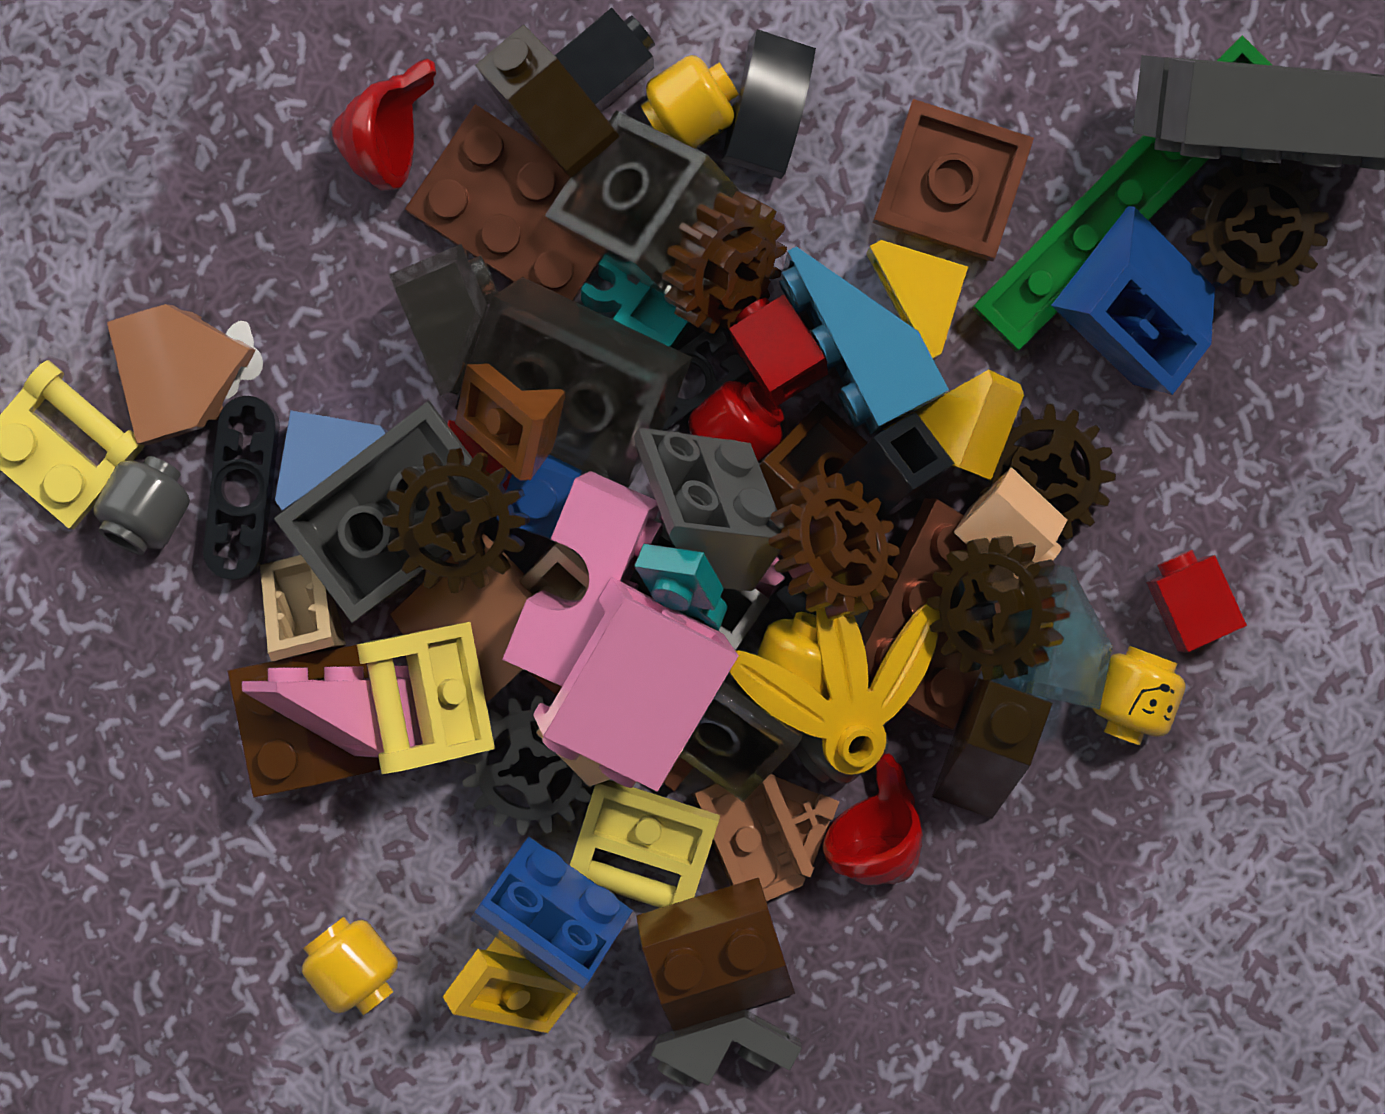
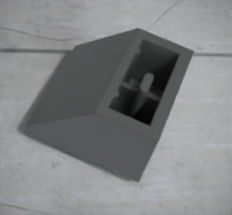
(712, 501)

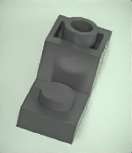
(701, 1047)

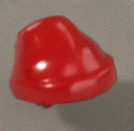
(378, 127)
(878, 836)

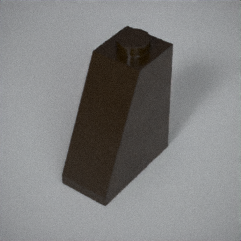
(991, 747)

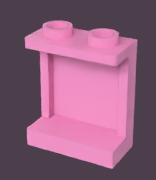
(636, 688)

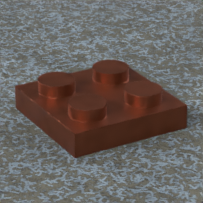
(953, 180)

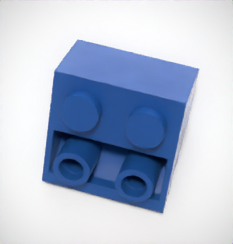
(1141, 305)
(552, 915)

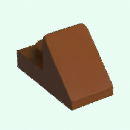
(508, 422)

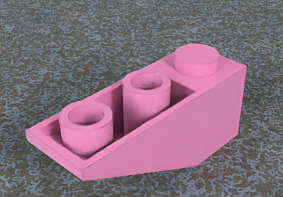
(337, 707)

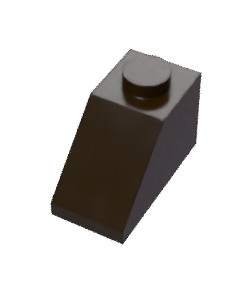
(546, 101)

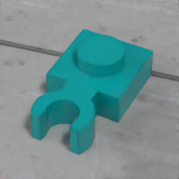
(635, 306)
(682, 582)

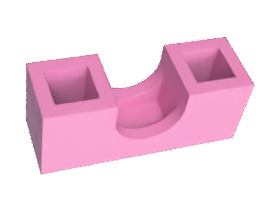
(607, 530)

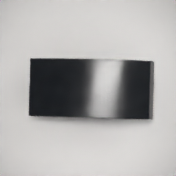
(769, 104)

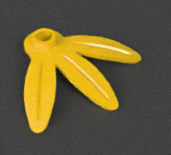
(852, 706)

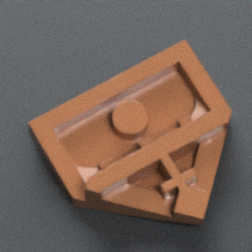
(174, 370)
(769, 833)

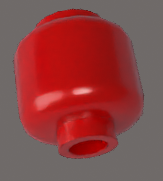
(741, 415)

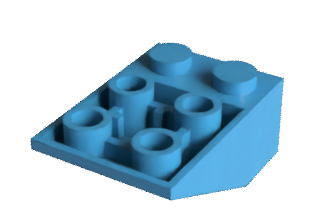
(873, 350)

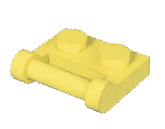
(49, 464)
(445, 694)
(647, 831)

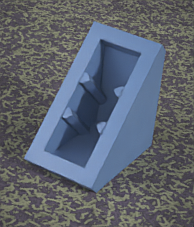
(316, 449)

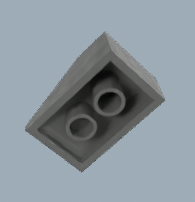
(340, 519)

